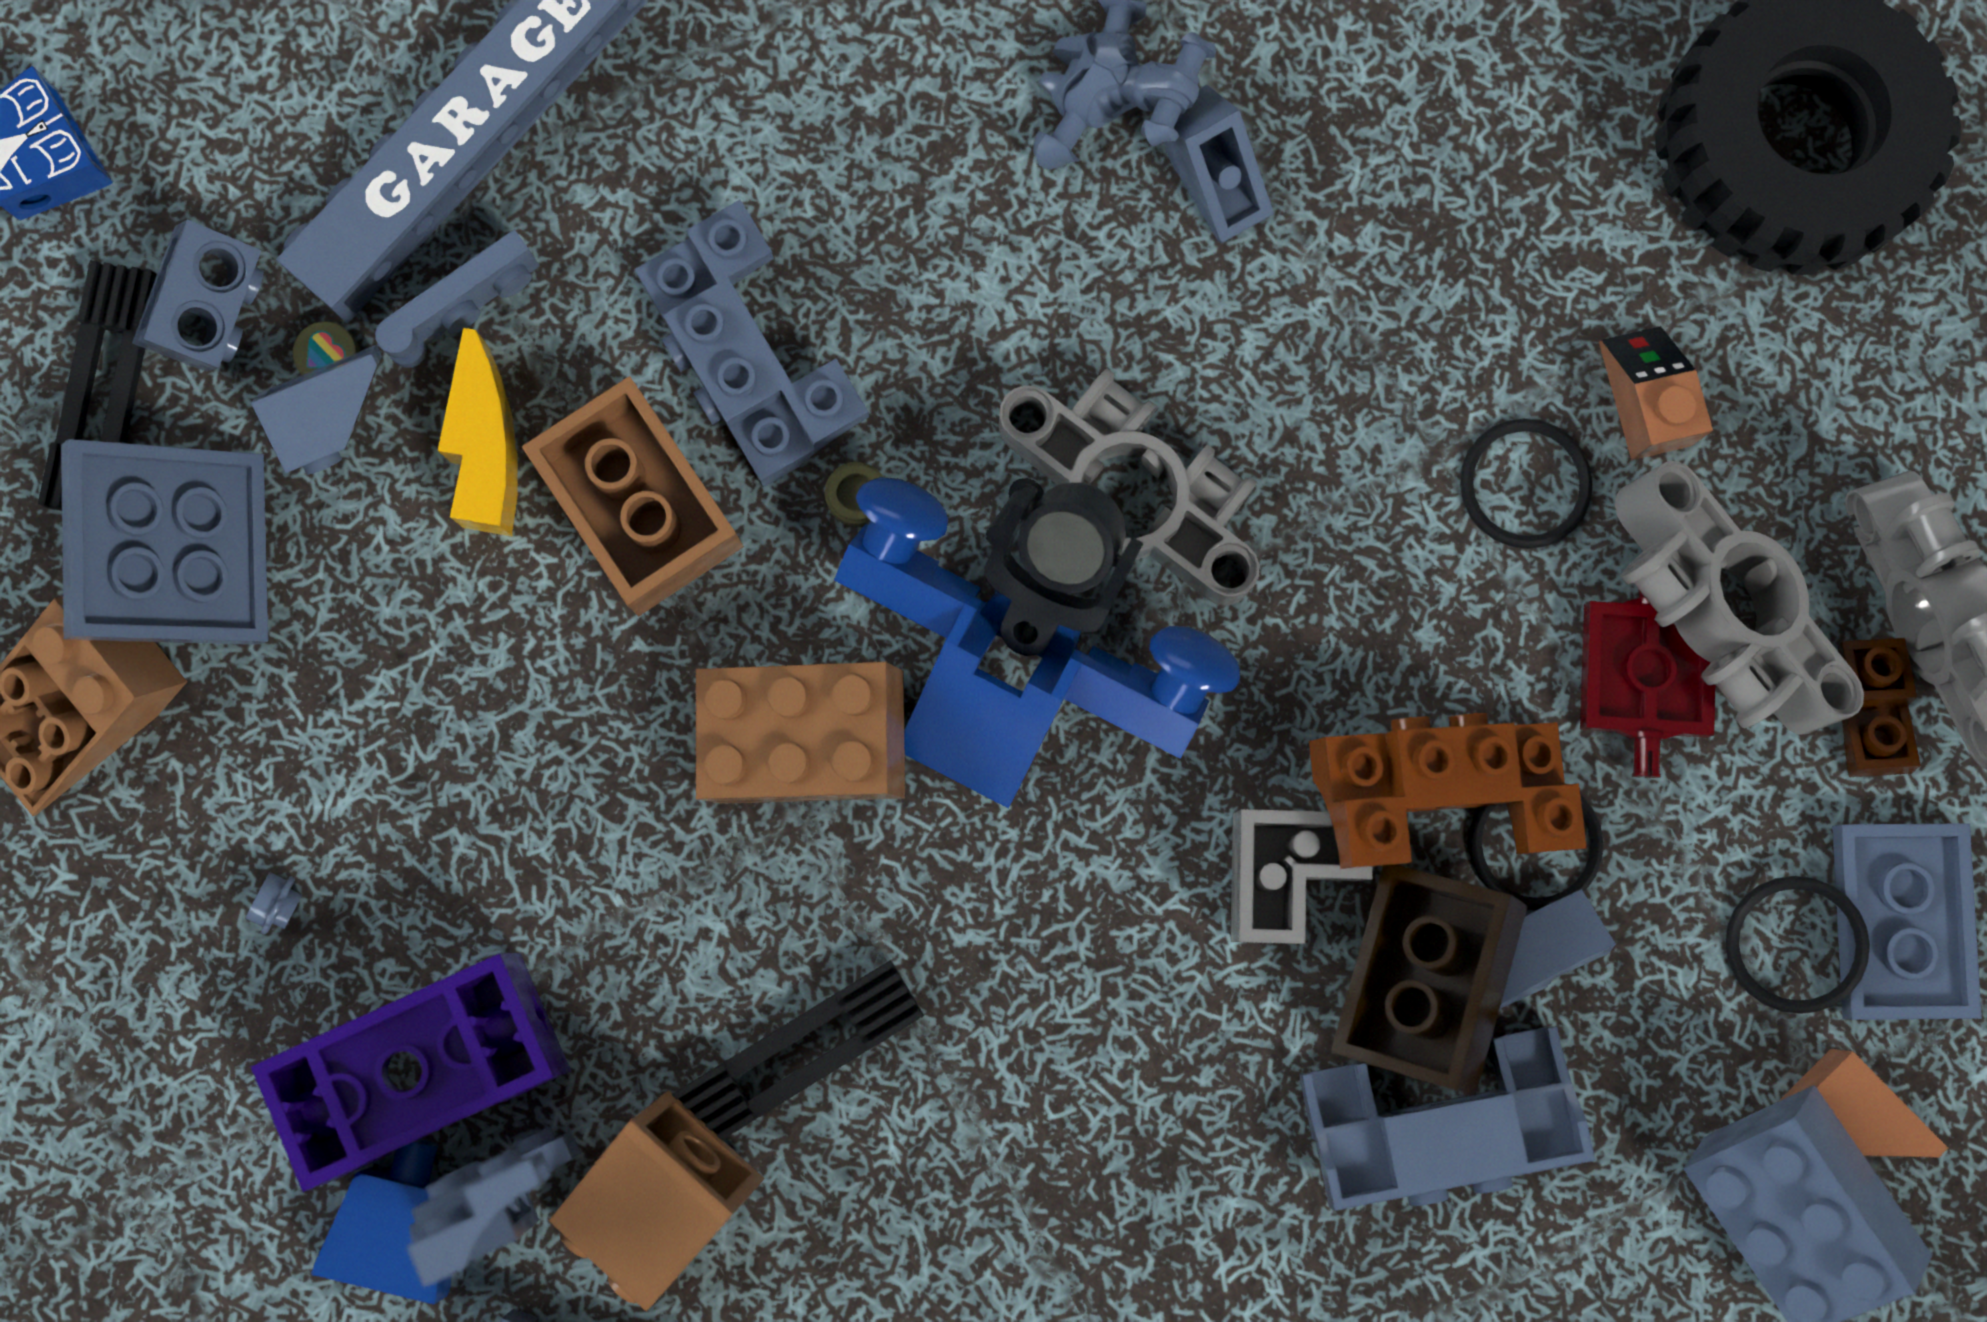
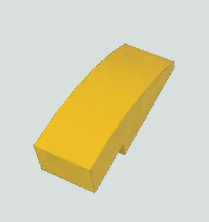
(481, 440)

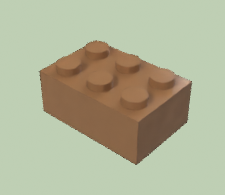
(632, 496)
(800, 733)

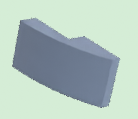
(1554, 943)

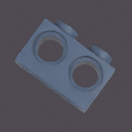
(182, 289)

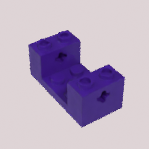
(477, 1043)

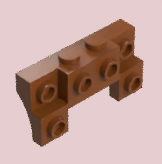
(1418, 768)

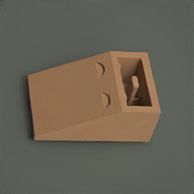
(73, 705)

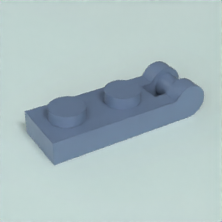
(456, 300)

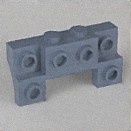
(741, 378)
(1451, 1142)
(483, 1205)

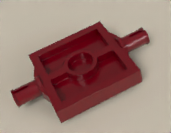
(1641, 680)

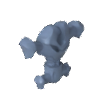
(1108, 81)

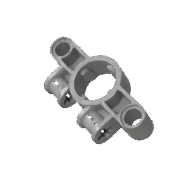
(1110, 424)
(1931, 592)
(1782, 664)

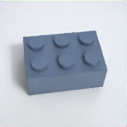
(1808, 1211)

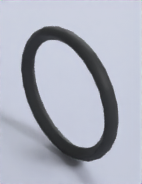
(1561, 438)
(1533, 903)
(1789, 1005)

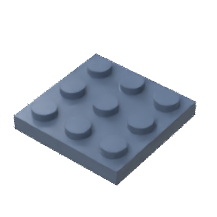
(163, 544)

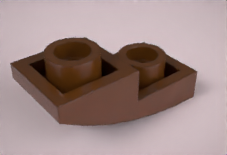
(1881, 734)

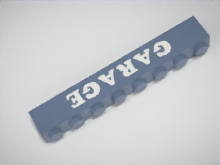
(447, 146)

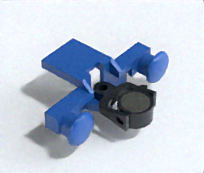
(1068, 542)

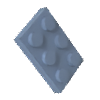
(1919, 920)

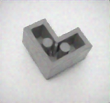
(1270, 869)

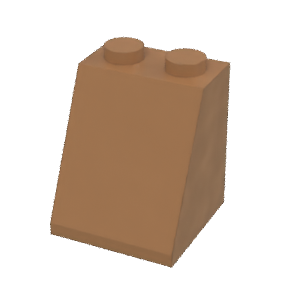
(654, 1200)

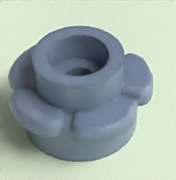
(274, 903)

